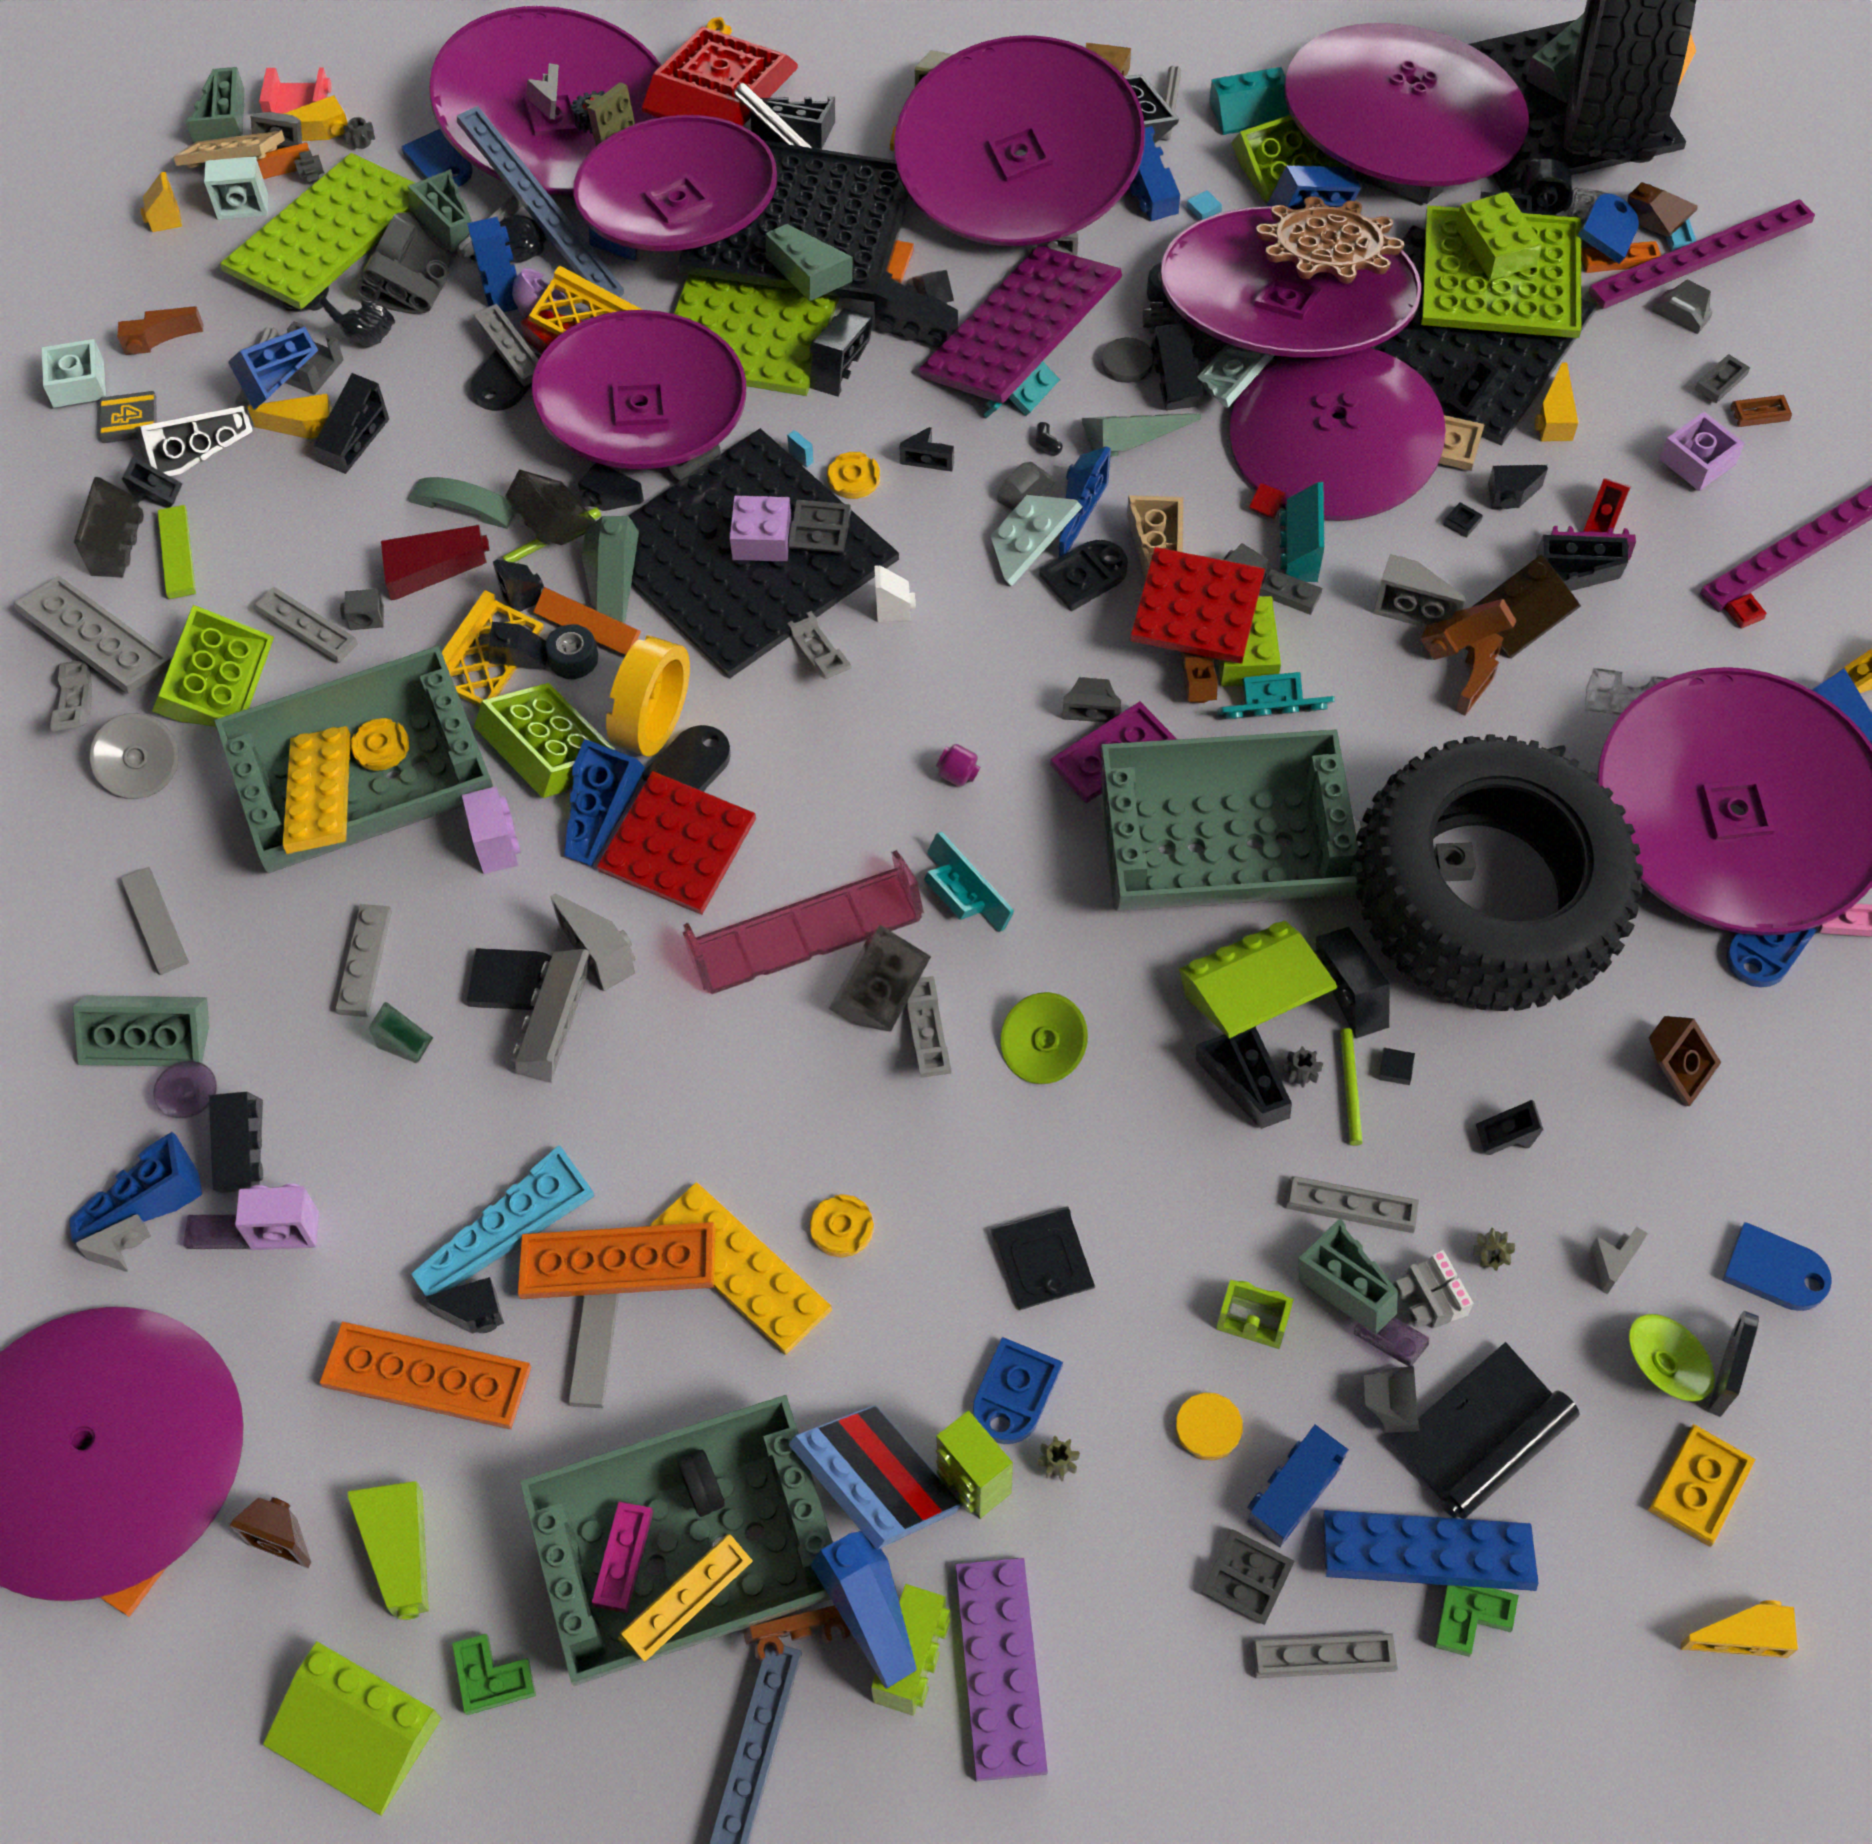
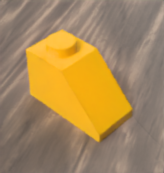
(161, 205)

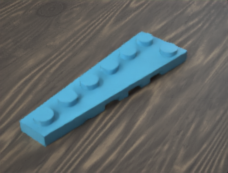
(527, 1208)

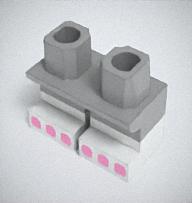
(1436, 1290)

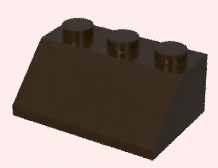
(1537, 602)

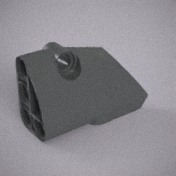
(405, 269)

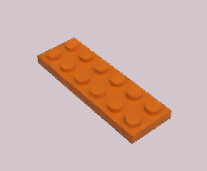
(617, 1260)
(426, 1375)

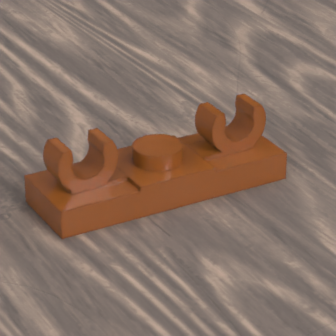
(797, 1627)

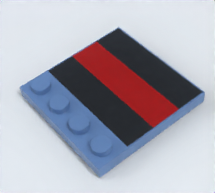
(875, 1476)

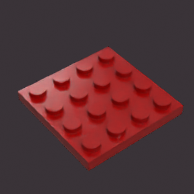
(1198, 605)
(677, 842)

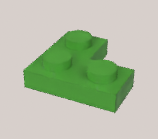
(1465, 1608)
(485, 1685)

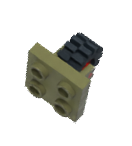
(603, 112)

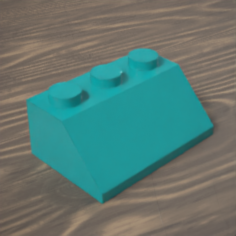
(1248, 99)
(1303, 534)

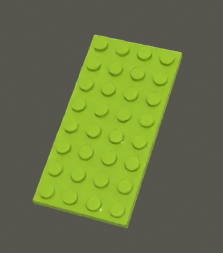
(321, 232)

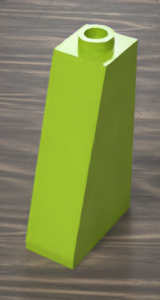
(395, 1542)

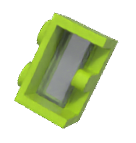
(1255, 1313)

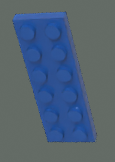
(1429, 1550)

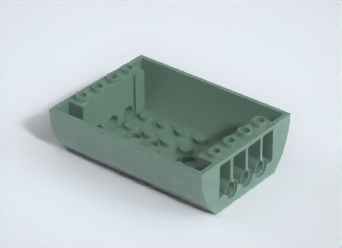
(407, 690)
(1221, 798)
(760, 1486)

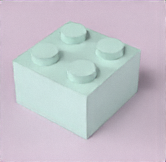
(236, 188)
(73, 373)

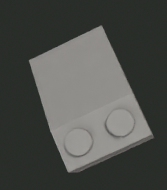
(1415, 594)
(609, 949)

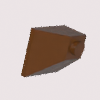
(1659, 209)
(1684, 1055)
(273, 1530)

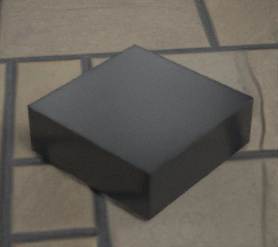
(1463, 519)
(1396, 1066)

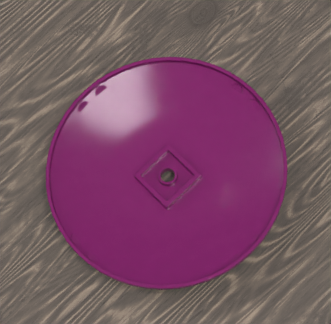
(490, 68)
(1012, 96)
(1359, 104)
(1231, 291)
(1779, 756)

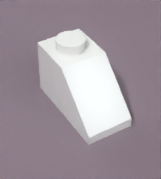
(892, 596)

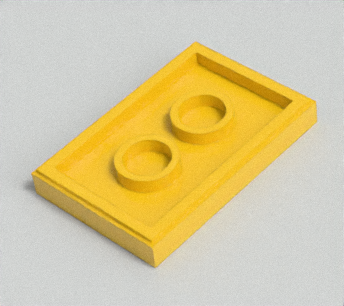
(1701, 1485)

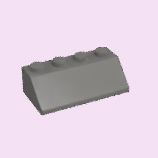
(552, 1014)

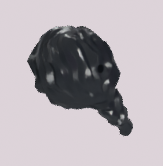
(524, 236)
(363, 326)

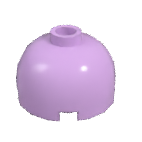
(528, 290)

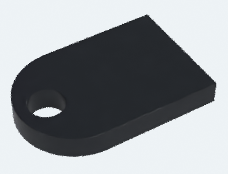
(497, 379)
(1085, 573)
(692, 761)
(505, 978)
(1734, 1363)

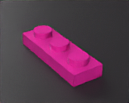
(622, 1557)

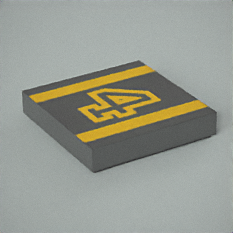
(125, 412)

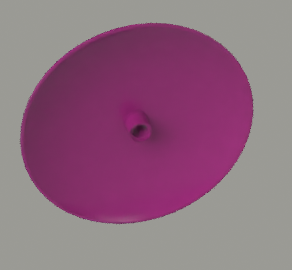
(158, 1458)

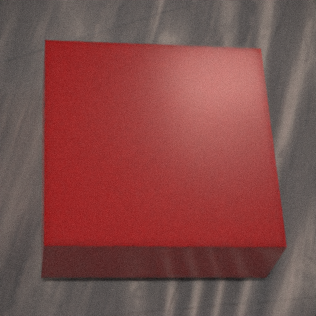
(1267, 500)
(1745, 610)

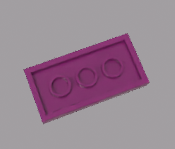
(1081, 762)

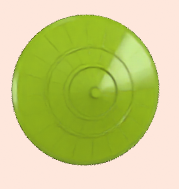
(1044, 1038)
(1672, 1357)

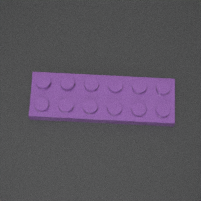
(1001, 1670)

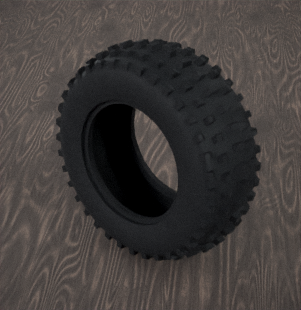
(1543, 804)

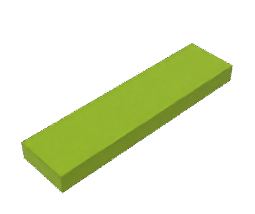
(176, 552)

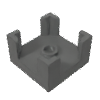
(319, 367)

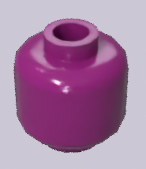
(958, 765)

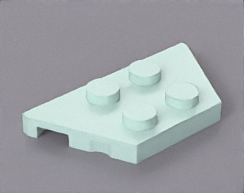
(1232, 372)
(1030, 531)

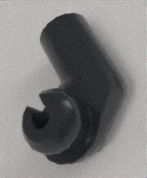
(1045, 441)

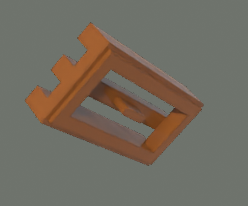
(1762, 414)

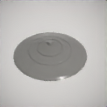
(134, 755)

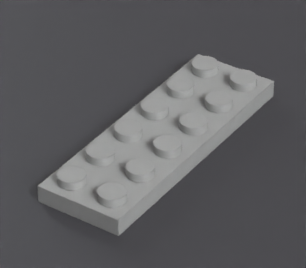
(93, 634)

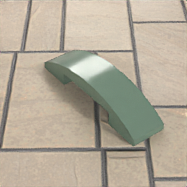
(463, 496)

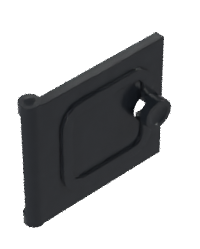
(1043, 1258)

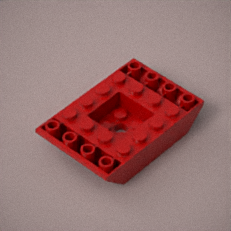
(707, 71)

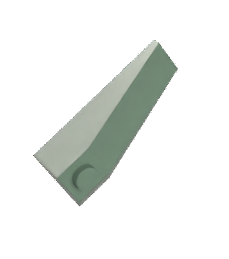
(1132, 431)
(609, 564)

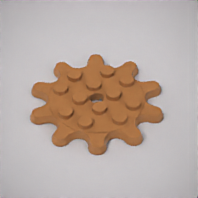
(1329, 239)

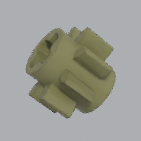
(1494, 1249)
(1062, 1466)

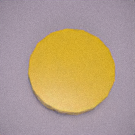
(853, 475)
(380, 744)
(841, 1226)
(1209, 1426)

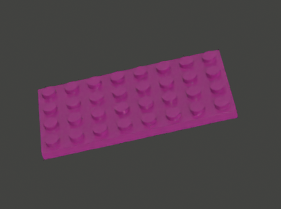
(1020, 324)

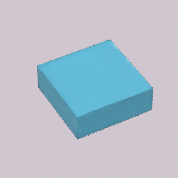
(1204, 205)
(800, 448)

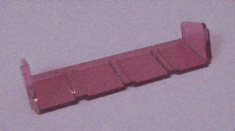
(805, 928)

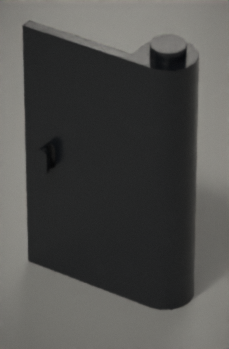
(1481, 1444)

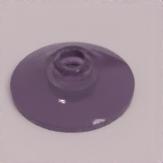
(179, 1080)

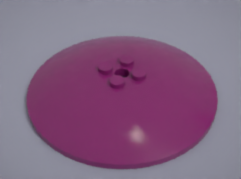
(708, 163)
(610, 362)
(1367, 459)

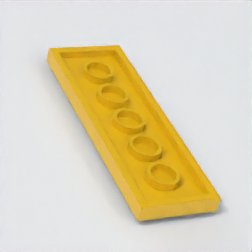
(317, 790)
(751, 1273)

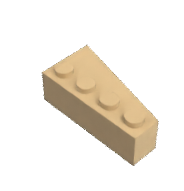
(1155, 523)

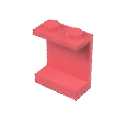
(285, 97)

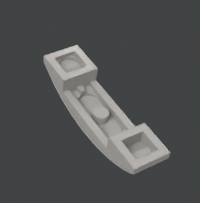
(818, 651)
(74, 696)
(927, 1029)

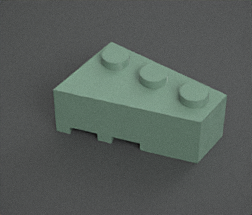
(220, 107)
(440, 208)
(808, 262)
(1348, 1278)

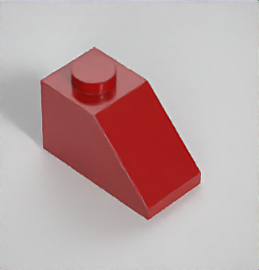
(1607, 506)

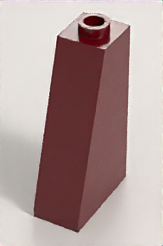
(430, 558)

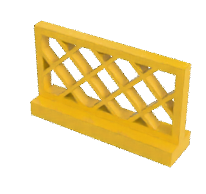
(582, 291)
(468, 634)
(685, 1598)

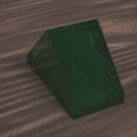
(399, 1034)

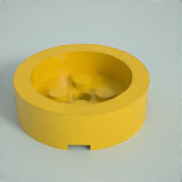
(648, 695)

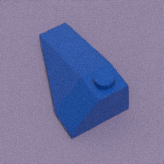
(1086, 485)
(600, 793)
(151, 1188)
(866, 1598)

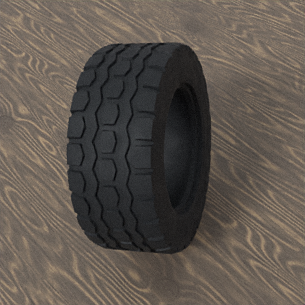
(1626, 77)

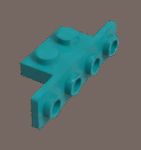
(1030, 392)
(1273, 693)
(963, 886)

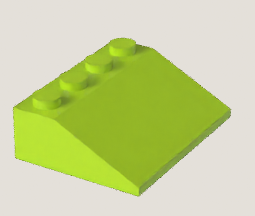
(1273, 146)
(212, 669)
(537, 735)
(1255, 979)
(350, 1728)

